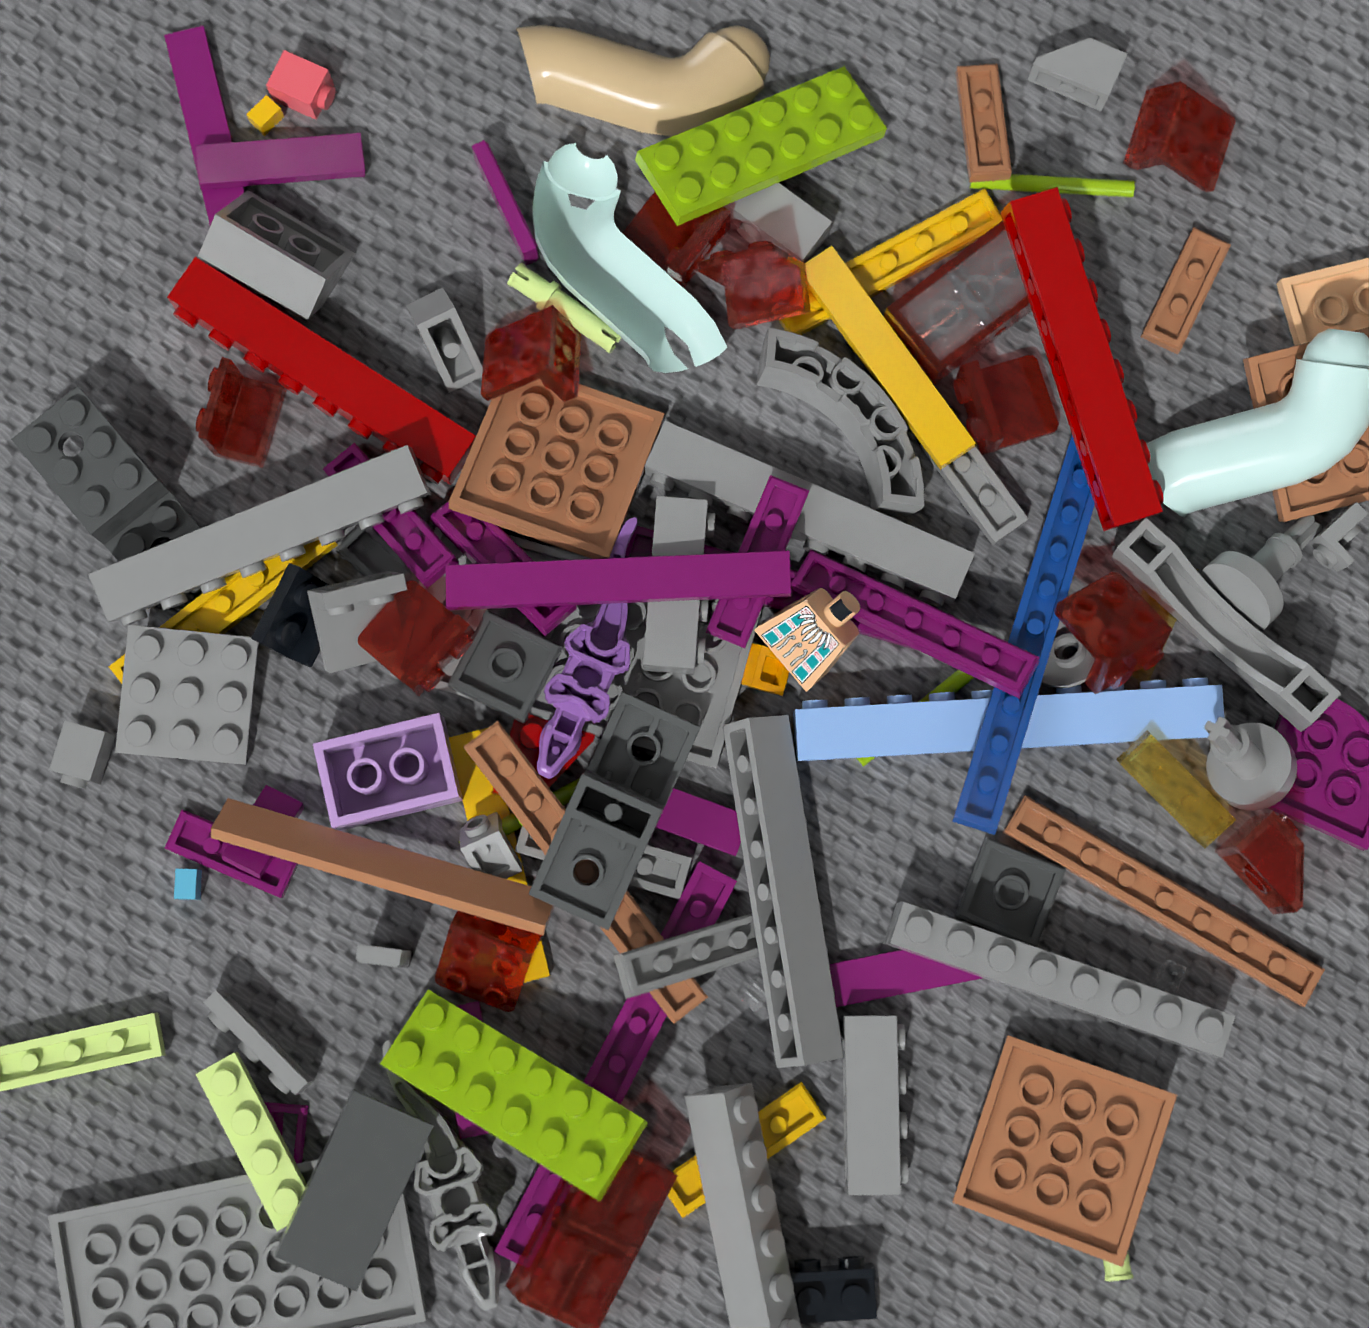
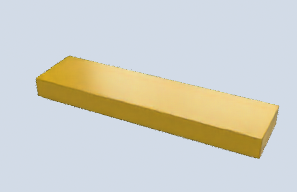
(780, 1124)

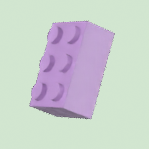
(387, 772)

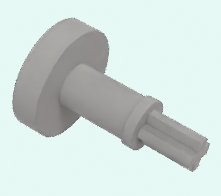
(1250, 582)
(1249, 764)

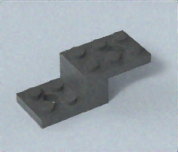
(106, 482)
(614, 811)

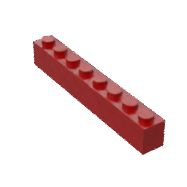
(1081, 359)
(320, 370)

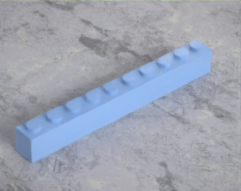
(955, 725)

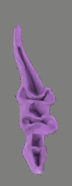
(580, 693)

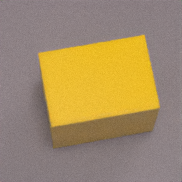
(265, 115)

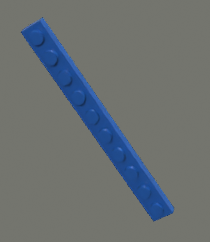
(1033, 631)

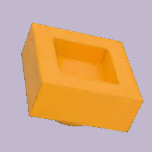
(765, 671)

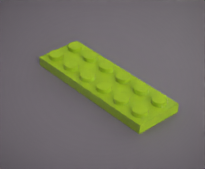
(760, 145)
(514, 1094)

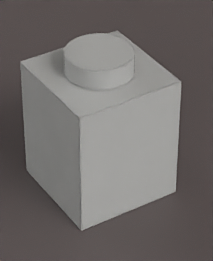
(81, 754)

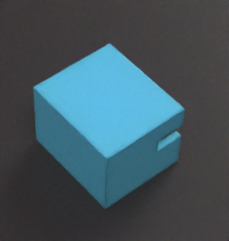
(187, 884)

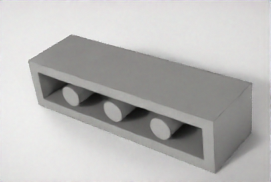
(781, 218)
(673, 625)
(872, 1105)

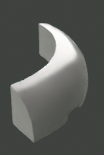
(857, 407)

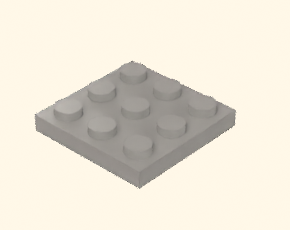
(187, 694)

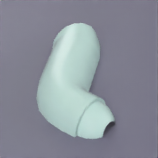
(609, 269)
(1273, 442)

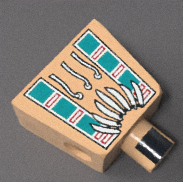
(811, 634)

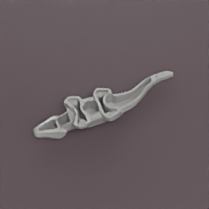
(450, 1180)

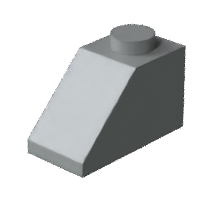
(1080, 71)
(445, 339)

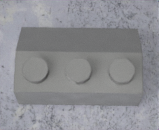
(275, 254)

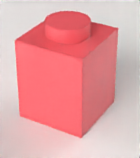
(301, 85)

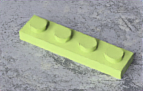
(80, 1051)
(254, 1137)

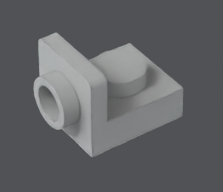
(1338, 532)
(488, 847)

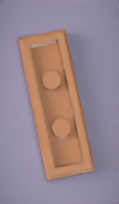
(983, 123)
(1185, 290)

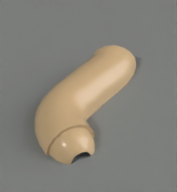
(641, 87)

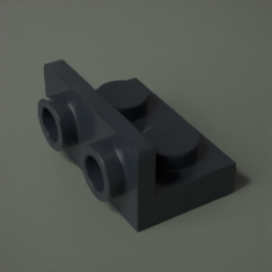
(288, 619)
(834, 1291)

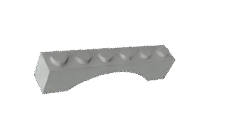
(1269, 669)

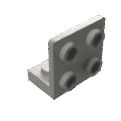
(345, 611)

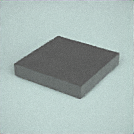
(505, 666)
(1010, 892)

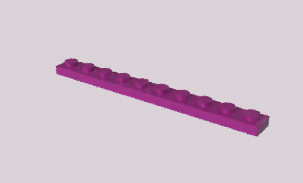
(624, 1046)

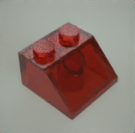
(1268, 860)

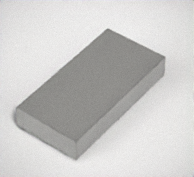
(383, 956)

